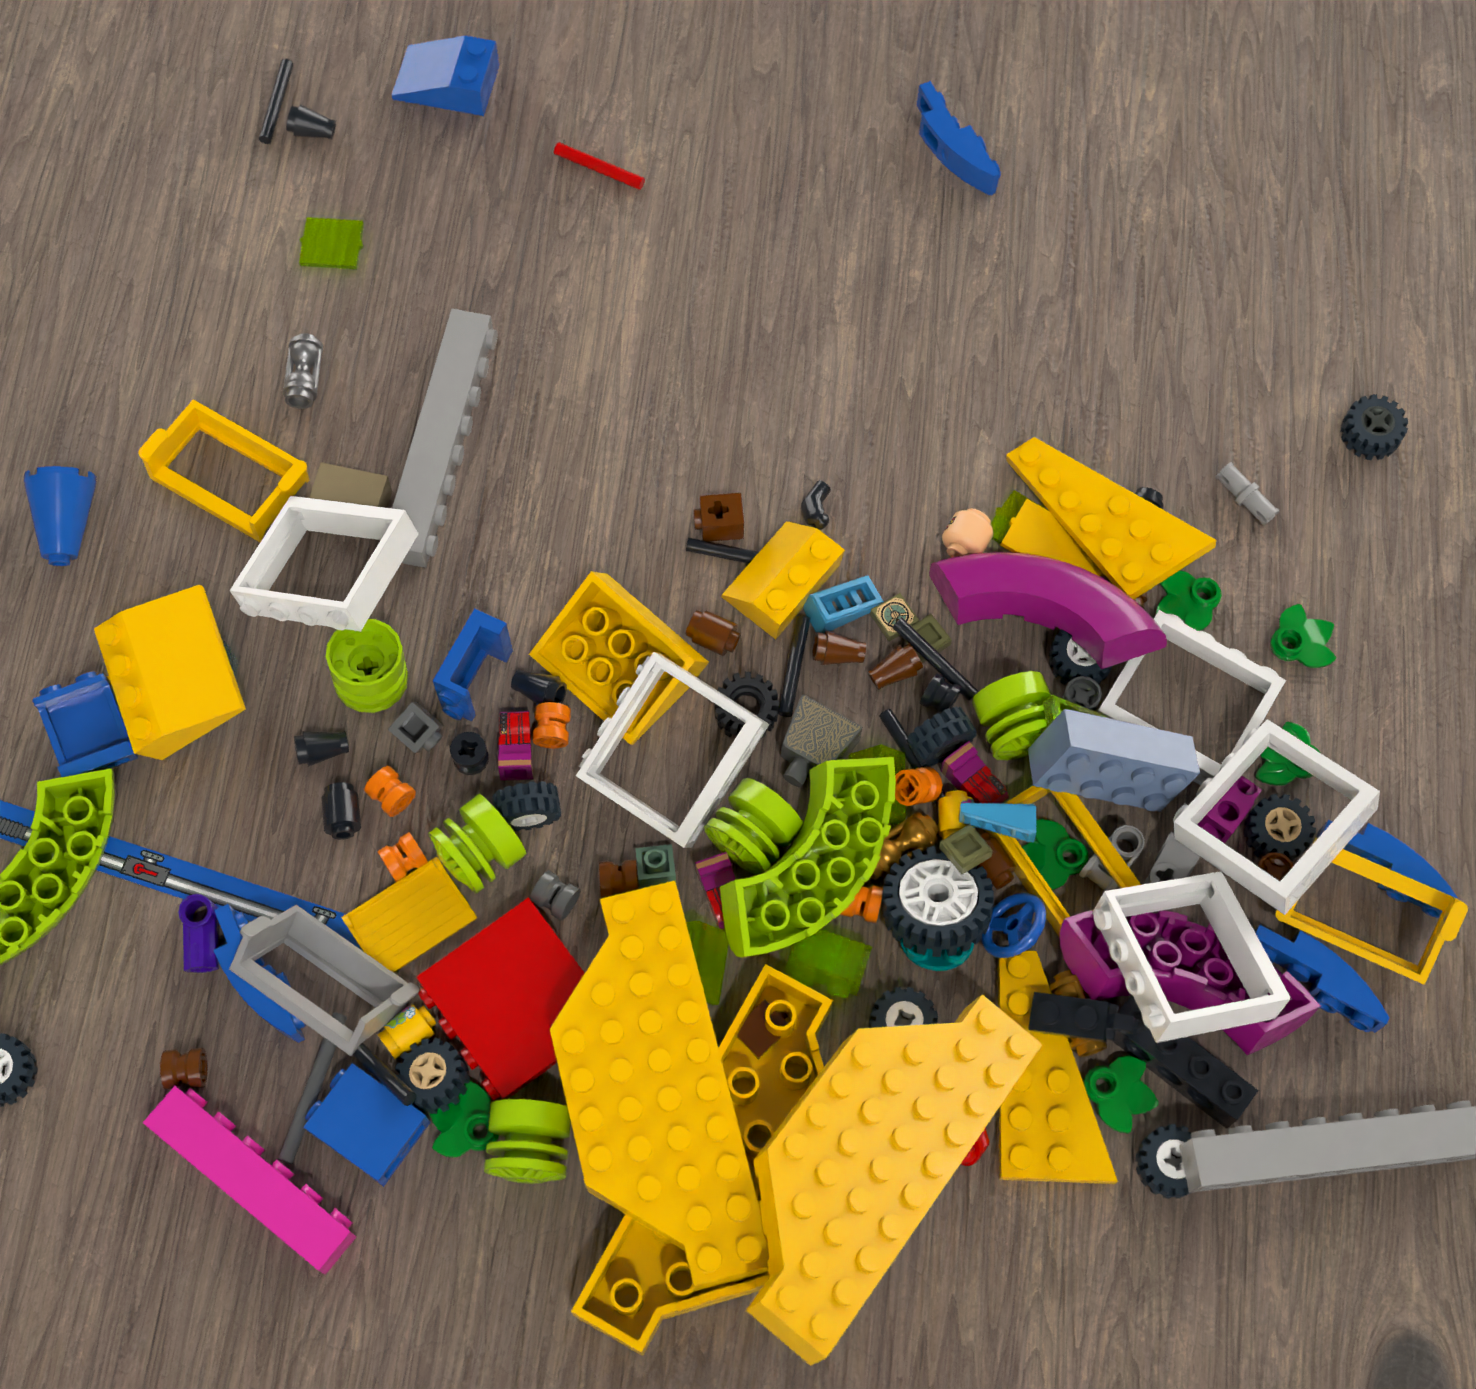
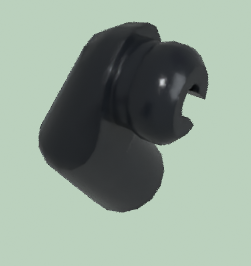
(812, 505)

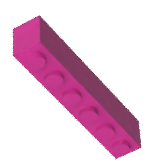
(250, 1180)

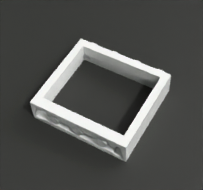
(331, 517)
(1228, 660)
(614, 729)
(1282, 893)
(1233, 933)

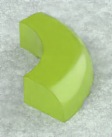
(58, 860)
(824, 864)

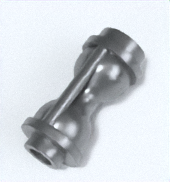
(301, 386)

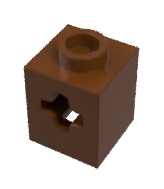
(730, 510)
(754, 1032)

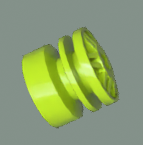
(373, 650)
(1012, 712)
(753, 826)
(477, 843)
(528, 1134)

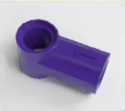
(199, 937)

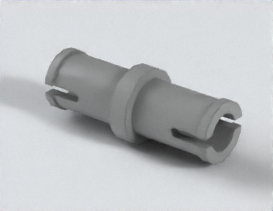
(1247, 493)

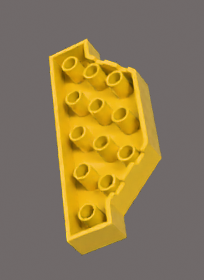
(654, 1093)
(870, 1158)
(643, 1273)

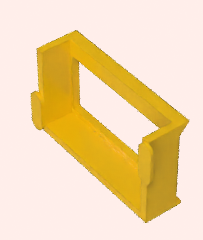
(166, 444)
(1092, 833)
(1446, 927)

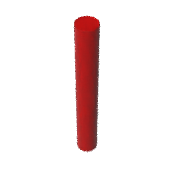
(599, 165)

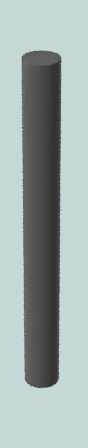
(309, 1097)

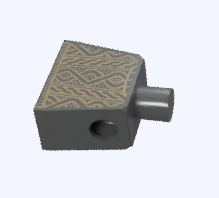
(816, 737)

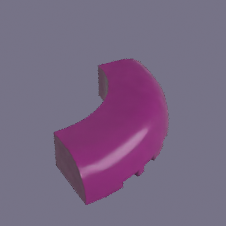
(1051, 595)
(1187, 966)

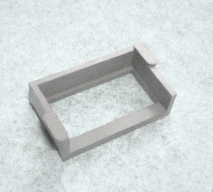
(336, 958)

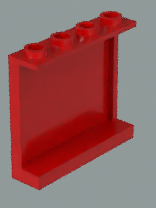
(504, 997)

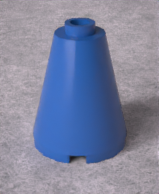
(59, 510)

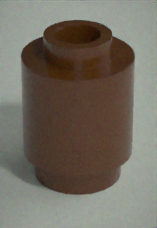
(713, 632)
(999, 866)

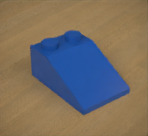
(449, 74)

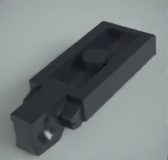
(1079, 1018)

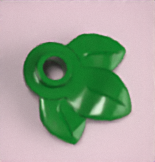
(1184, 601)
(1306, 637)
(1277, 768)
(1048, 853)
(1125, 1094)
(461, 1120)

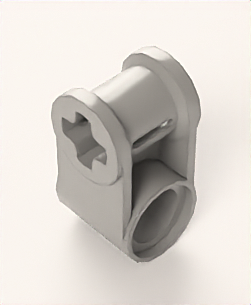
(1172, 862)
(1095, 869)

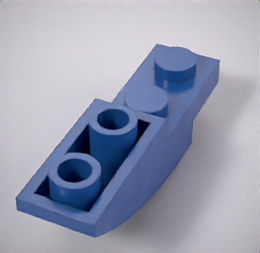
(955, 147)
(1395, 855)
(1333, 981)
(271, 1012)

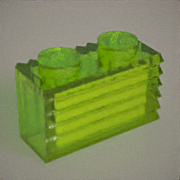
(830, 962)

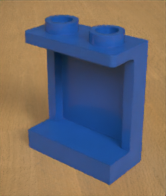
(479, 637)
(85, 725)
(366, 1123)

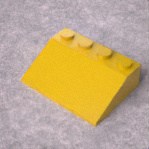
(601, 643)
(169, 672)

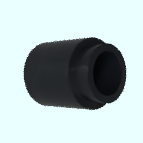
(341, 810)

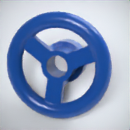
(1018, 927)

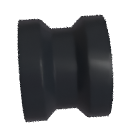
(940, 694)
(471, 761)

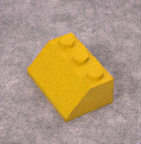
(784, 576)

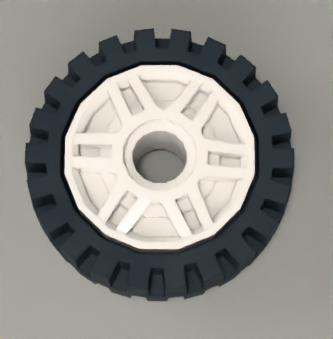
(933, 925)

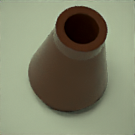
(837, 649)
(897, 666)

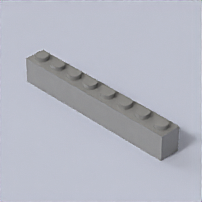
(442, 428)
(1329, 1148)

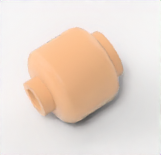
(967, 533)

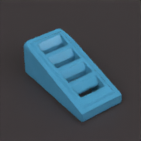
(823, 613)
(1006, 819)

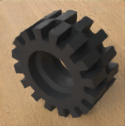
(747, 687)

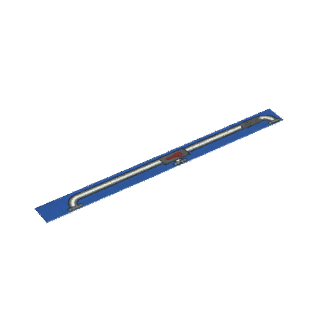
(180, 877)

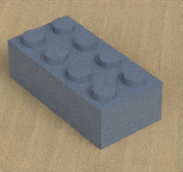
(1113, 760)

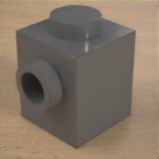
(417, 728)

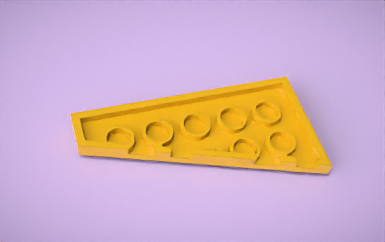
(1117, 529)
(1047, 1116)

